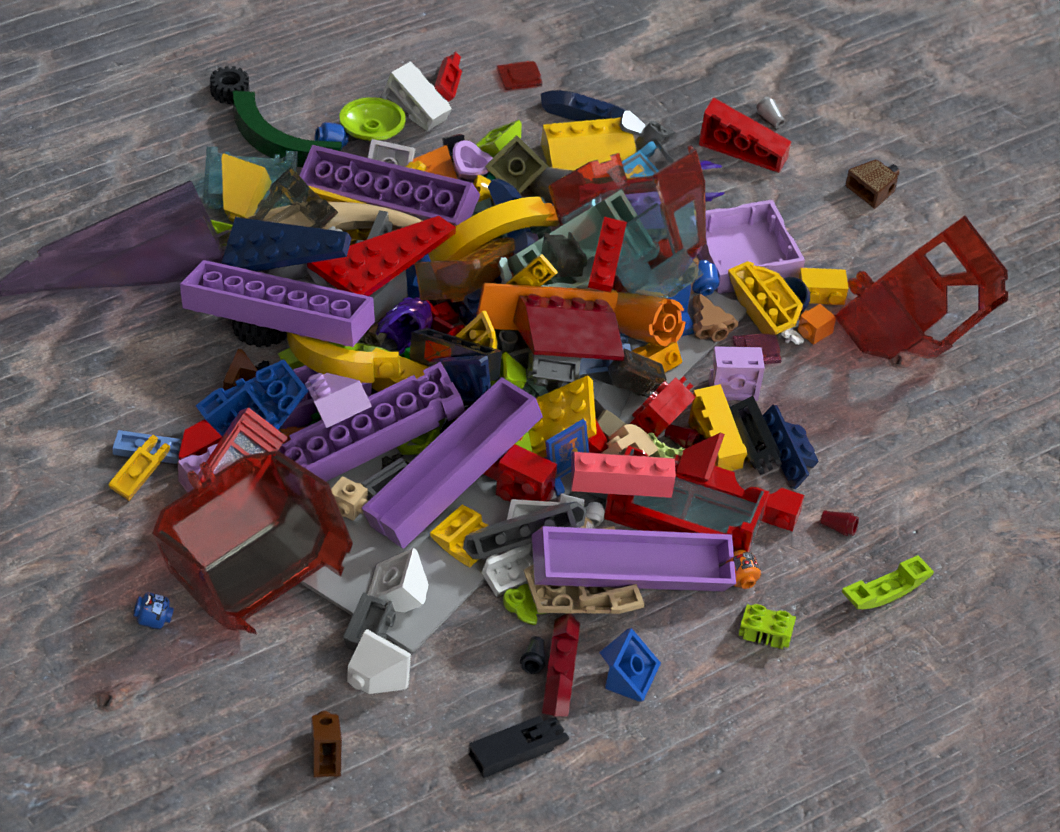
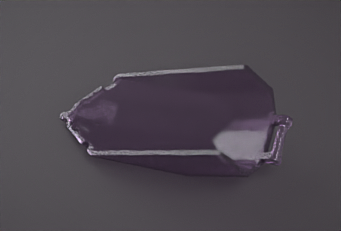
(136, 247)

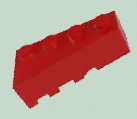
(742, 137)

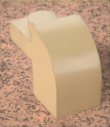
(630, 436)

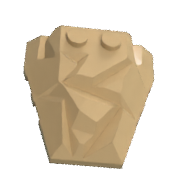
(583, 599)

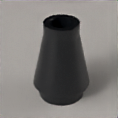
(533, 657)

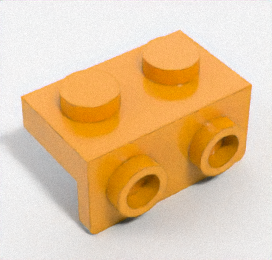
(667, 356)

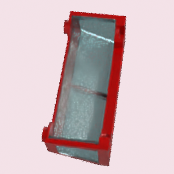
(692, 509)

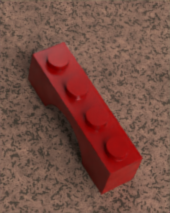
(781, 508)

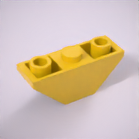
(534, 273)

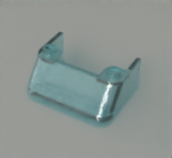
(642, 246)

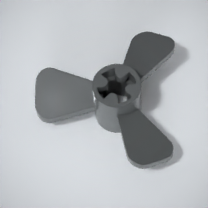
(652, 132)

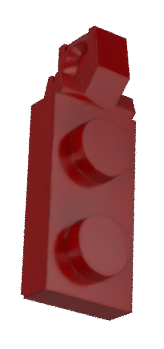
(449, 76)

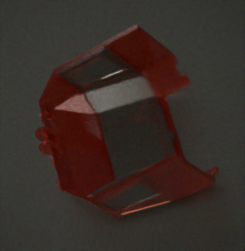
(251, 535)

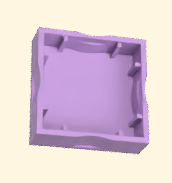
(749, 234)

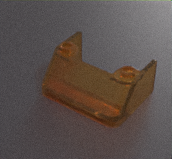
(461, 277)

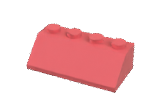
(622, 474)

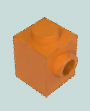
(816, 324)

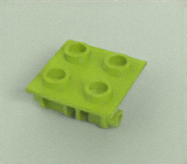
(774, 623)

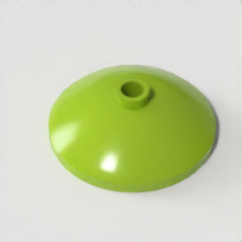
(372, 118)

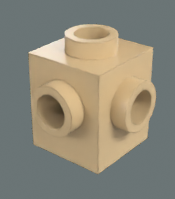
(350, 497)

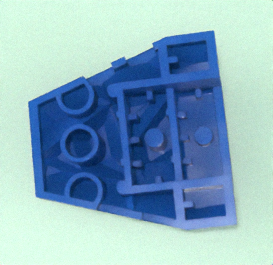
(270, 395)

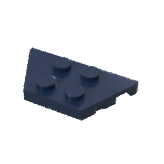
(468, 375)

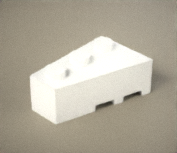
(416, 96)

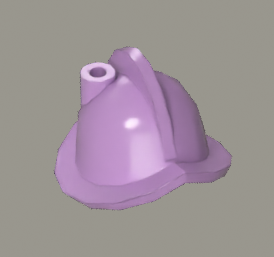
(469, 160)

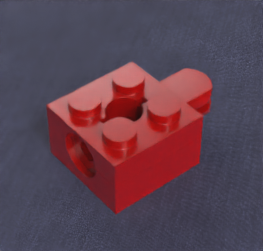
(663, 407)
(523, 476)

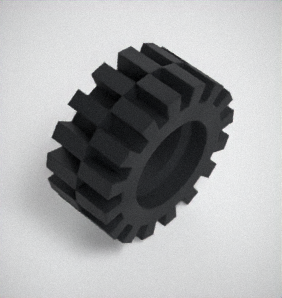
(226, 81)

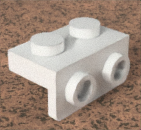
(507, 569)

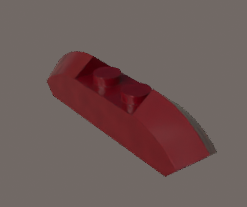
(561, 666)

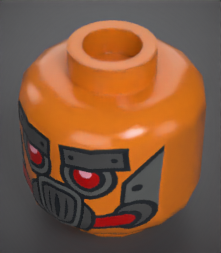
(746, 569)

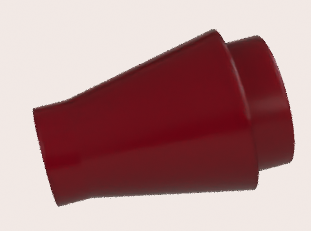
(683, 436)
(841, 522)

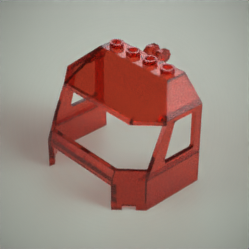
(913, 297)

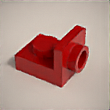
(444, 312)

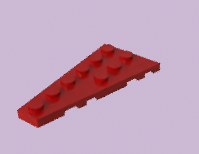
(384, 257)

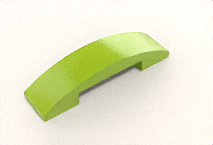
(890, 586)

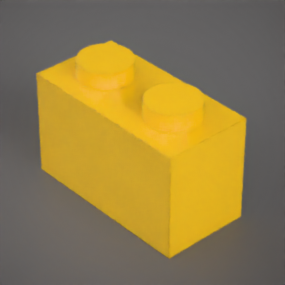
(825, 285)

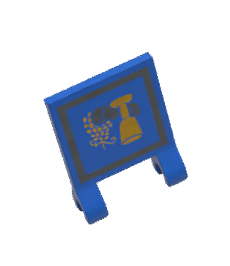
(561, 447)

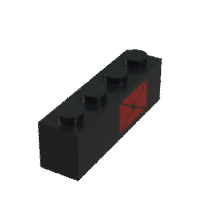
(432, 344)

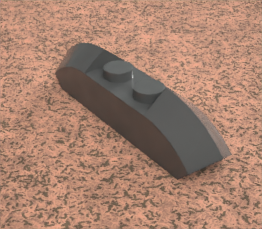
(519, 530)

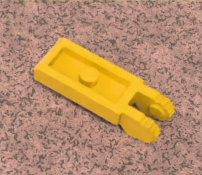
(138, 468)

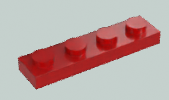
(607, 254)

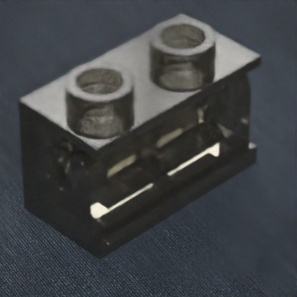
(564, 255)
(637, 373)

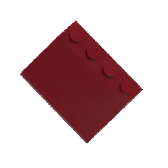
(569, 327)

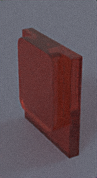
(519, 75)

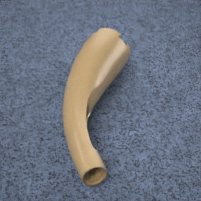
(350, 217)

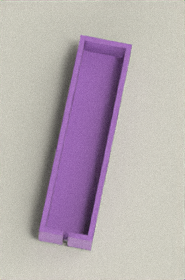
(452, 462)
(632, 557)

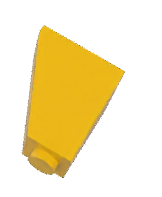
(243, 186)

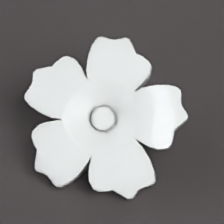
(792, 335)

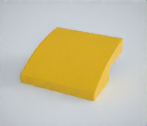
(452, 531)

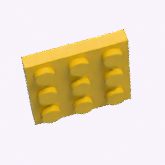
(563, 409)

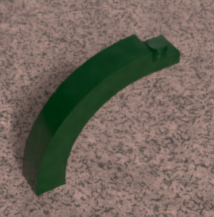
(266, 137)

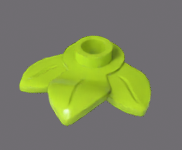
(522, 603)

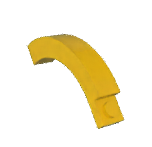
(494, 223)
(353, 364)

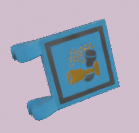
(639, 164)

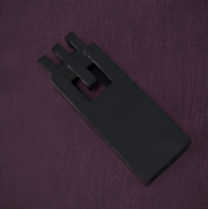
(755, 432)
(510, 746)

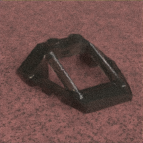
(301, 197)

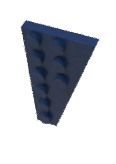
(273, 245)

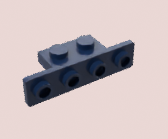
(793, 446)

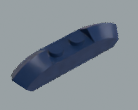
(578, 106)
(503, 192)

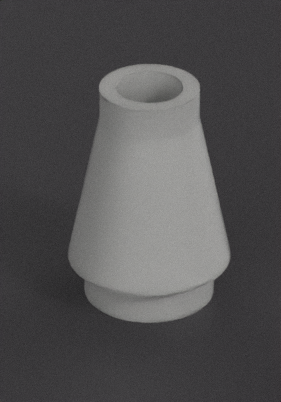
(769, 110)

